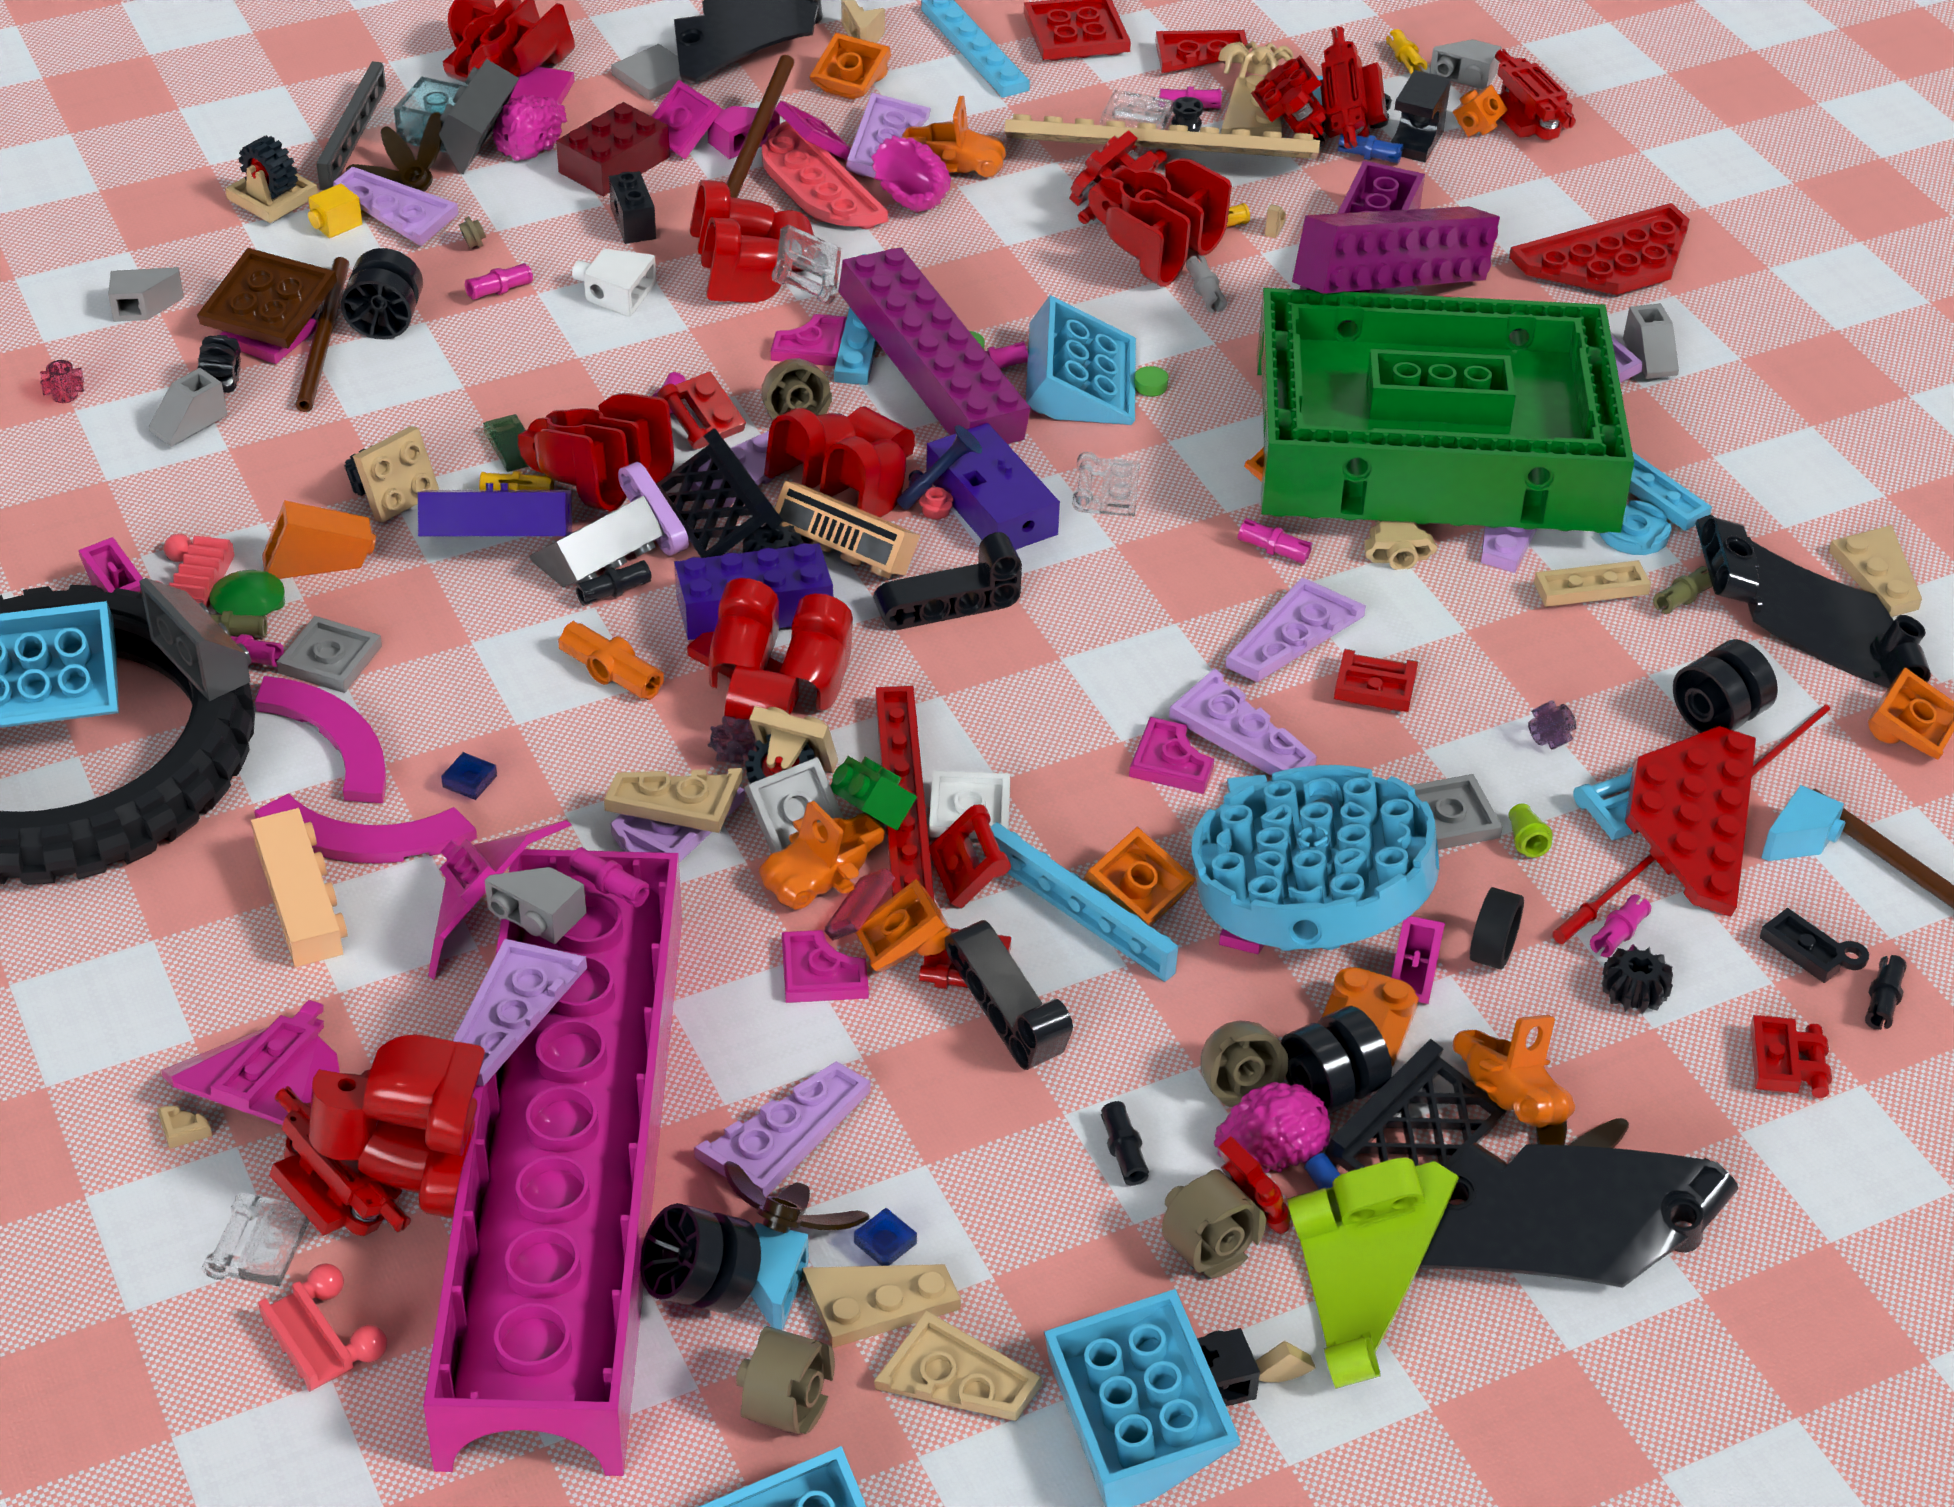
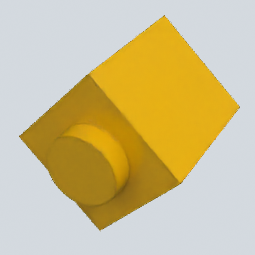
(334, 210)

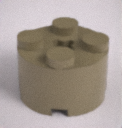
(1212, 1223)
(785, 1381)

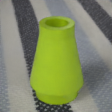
(1530, 833)

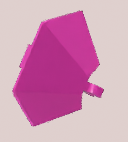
(466, 875)
(258, 1065)

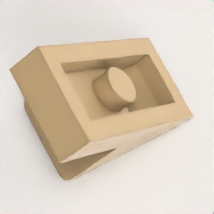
(862, 24)

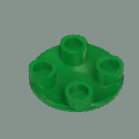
(248, 593)

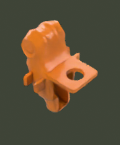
(959, 146)
(820, 856)
(1517, 1074)

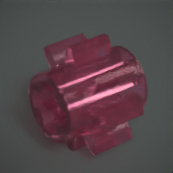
(62, 381)

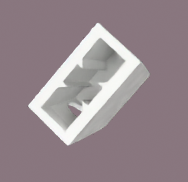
(617, 279)

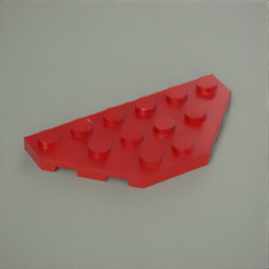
(1610, 254)
(1694, 812)

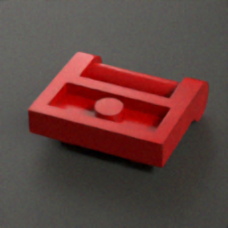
(708, 403)
(1375, 681)
(958, 862)

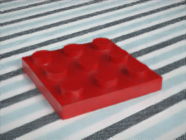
(1076, 28)

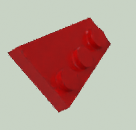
(1193, 48)

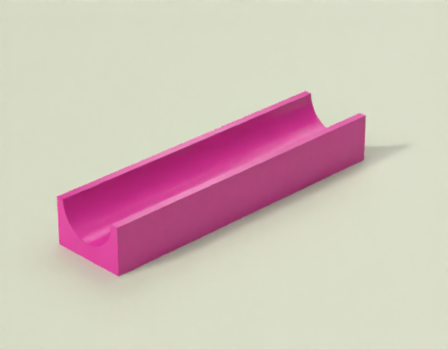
(562, 1189)

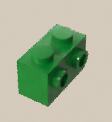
(873, 790)

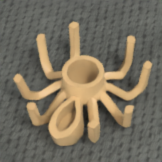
(1258, 61)

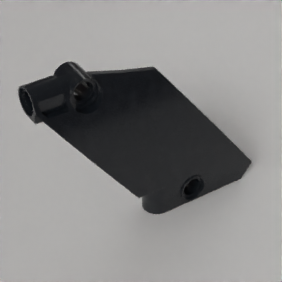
(738, 29)
(1809, 610)
(1576, 1211)

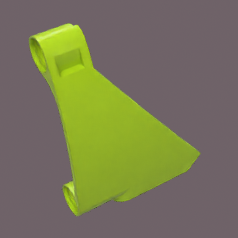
(1364, 1251)

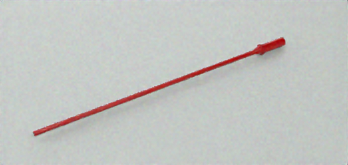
(1588, 911)

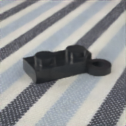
(1811, 947)

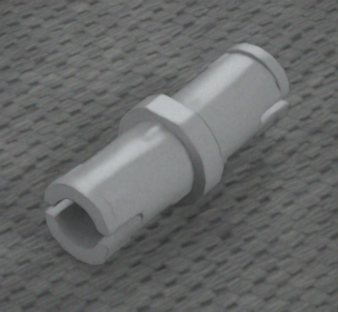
(1206, 284)

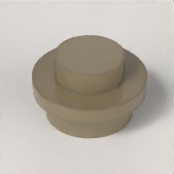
(472, 232)

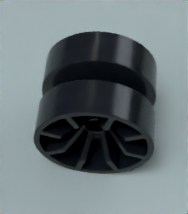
(382, 293)
(1725, 687)
(1338, 1058)
(700, 1258)

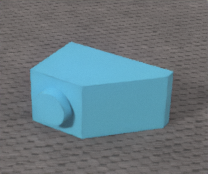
(1804, 826)
(779, 1272)

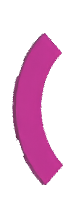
(339, 724)
(378, 842)

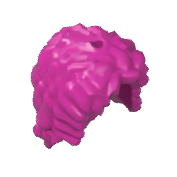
(528, 126)
(911, 173)
(1278, 1125)

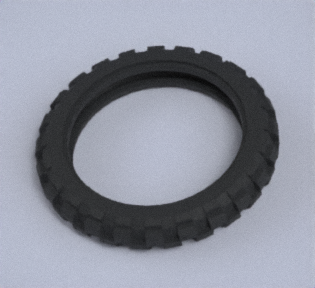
(154, 805)

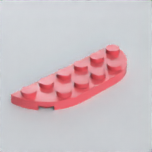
(818, 181)

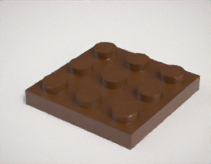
(267, 298)

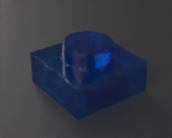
(469, 776)
(885, 1237)

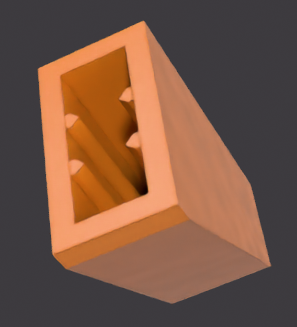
(316, 541)

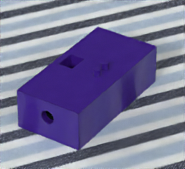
(997, 490)
(494, 512)

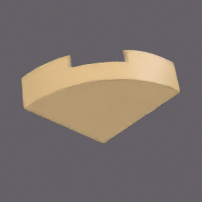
(1275, 220)
(182, 1126)
(1284, 1363)

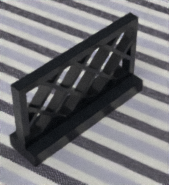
(733, 476)
(1394, 1098)

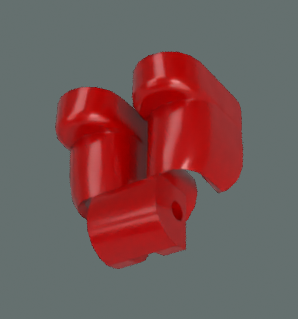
(506, 35)
(1163, 215)
(739, 242)
(592, 445)
(843, 453)
(747, 637)
(403, 1117)

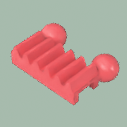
(203, 563)
(308, 1335)

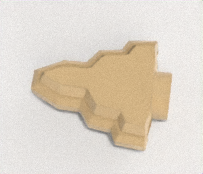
(1398, 544)

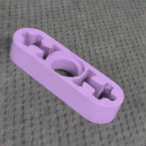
(637, 483)

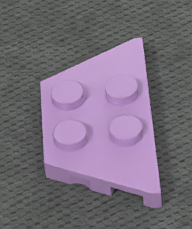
(647, 835)

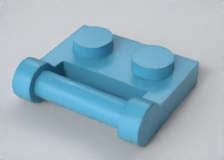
(1609, 812)

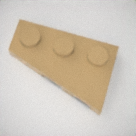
(1245, 112)
(1879, 568)
(686, 801)
(877, 1299)
(957, 1371)

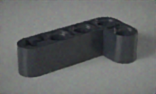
(956, 591)
(1025, 1024)

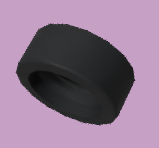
(1496, 928)

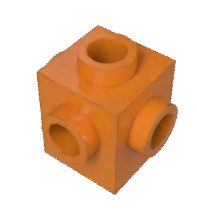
(1479, 111)

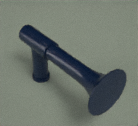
(921, 483)

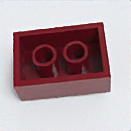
(612, 144)

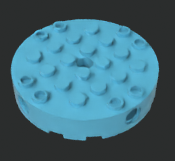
(1316, 857)

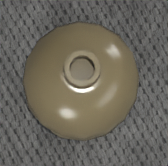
(795, 385)
(1241, 1059)

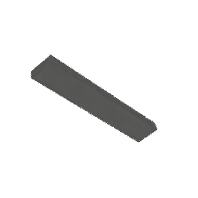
(351, 125)

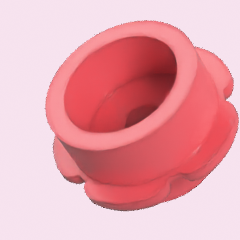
(936, 503)

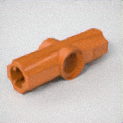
(611, 660)

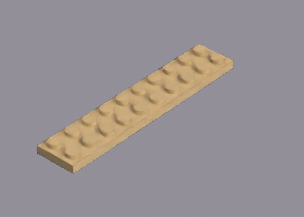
(1175, 138)

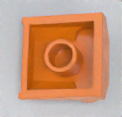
(850, 66)
(1914, 714)
(1140, 877)
(904, 927)
(1382, 998)

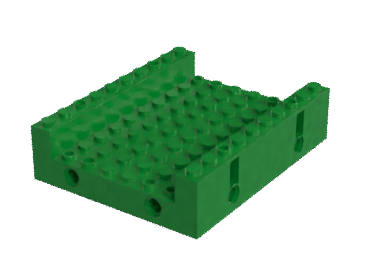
(1442, 411)

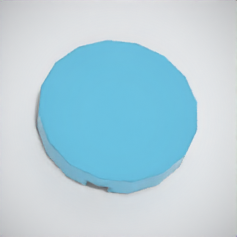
(1642, 531)

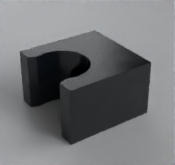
(1423, 114)

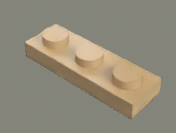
(1592, 583)

